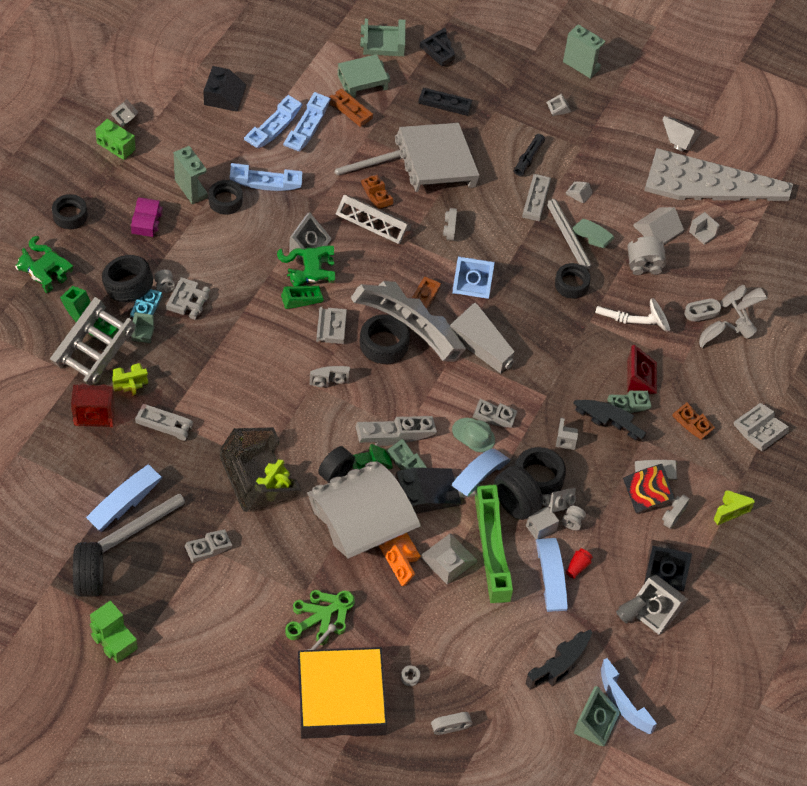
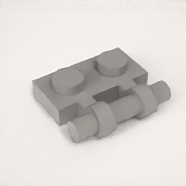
(183, 295)

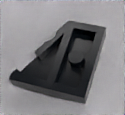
(439, 47)

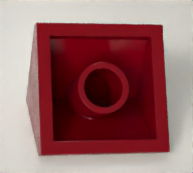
(641, 371)

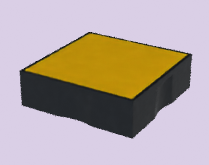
(341, 692)

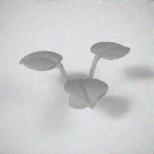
(744, 324)

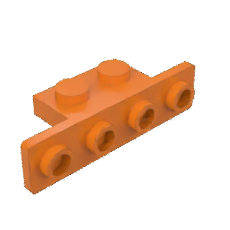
(399, 553)

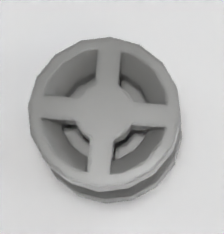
(164, 281)
(574, 518)

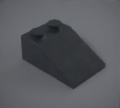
(429, 488)

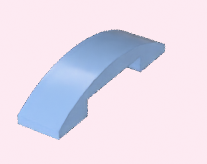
(309, 122)
(274, 124)
(265, 180)
(479, 470)
(553, 574)
(640, 719)

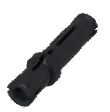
(526, 159)

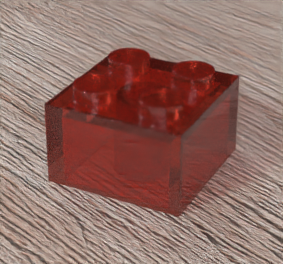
(93, 405)

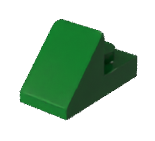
(375, 454)

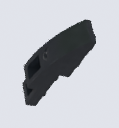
(604, 412)
(565, 660)

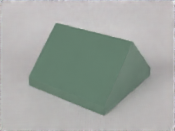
(597, 718)

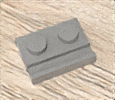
(331, 325)

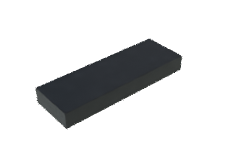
(445, 101)

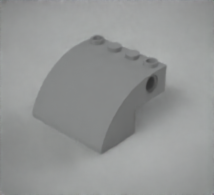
(363, 509)

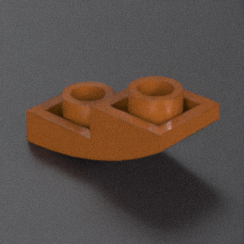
(376, 192)
(691, 421)

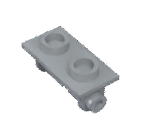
(560, 500)

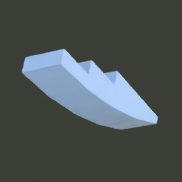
(123, 497)

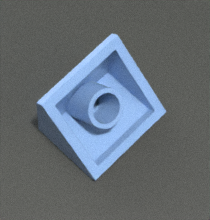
(473, 277)

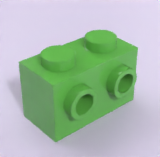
(115, 139)

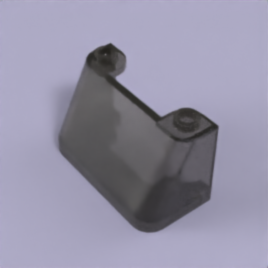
(245, 459)

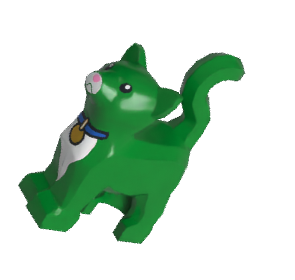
(312, 264)
(44, 267)

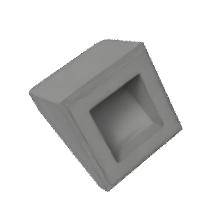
(558, 105)
(579, 191)

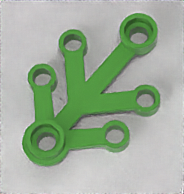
(321, 613)

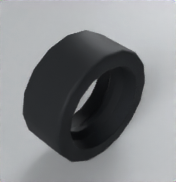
(66, 201)
(223, 207)
(570, 291)
(336, 464)

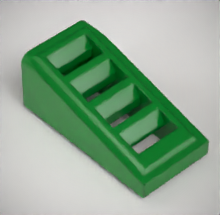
(290, 294)

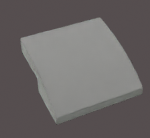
(761, 427)

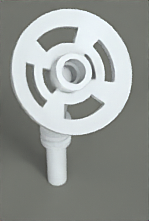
(656, 316)

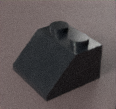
(223, 89)
(669, 562)

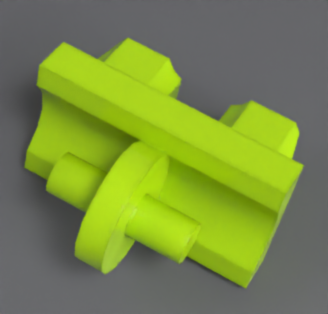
(131, 380)
(276, 476)

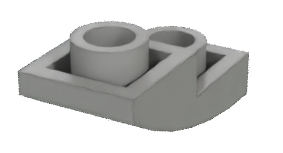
(322, 376)
(494, 415)
(669, 466)
(207, 547)

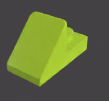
(734, 506)

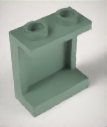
(383, 39)
(583, 51)
(362, 74)
(187, 169)

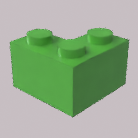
(110, 631)

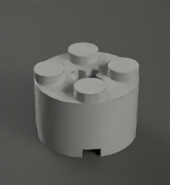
(646, 255)

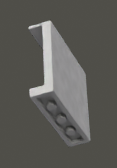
(436, 154)

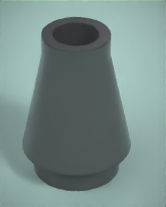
(630, 609)

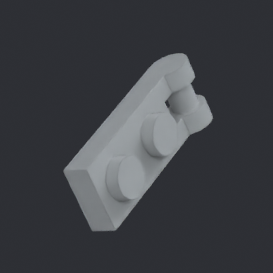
(164, 421)

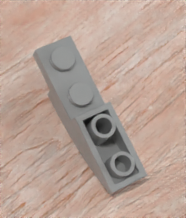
(390, 432)

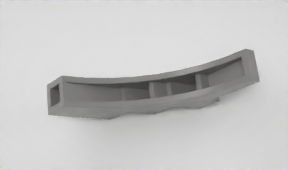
(412, 312)

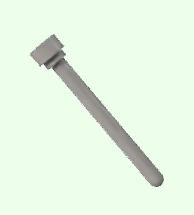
(369, 162)

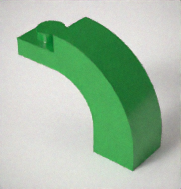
(76, 301)

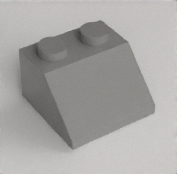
(662, 604)

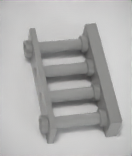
(84, 326)

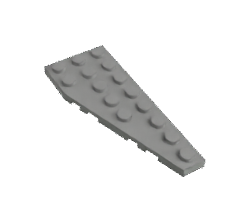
(689, 177)

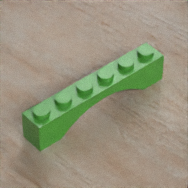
(495, 563)

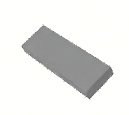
(536, 197)

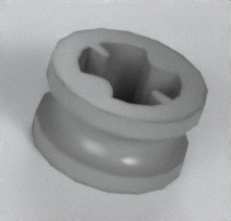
(405, 680)

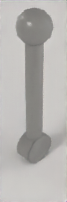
(331, 628)

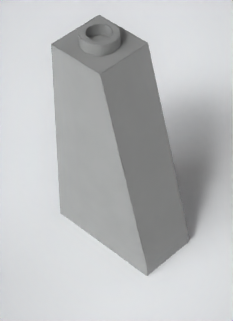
(483, 338)

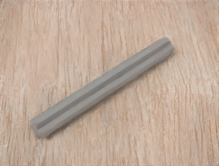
(568, 233)
(141, 522)

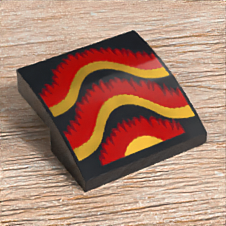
(649, 488)

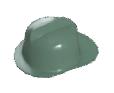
(474, 434)

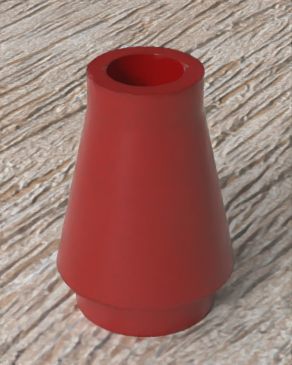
(579, 562)

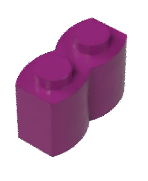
(146, 216)

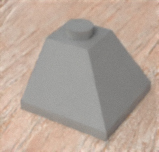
(680, 134)
(448, 558)

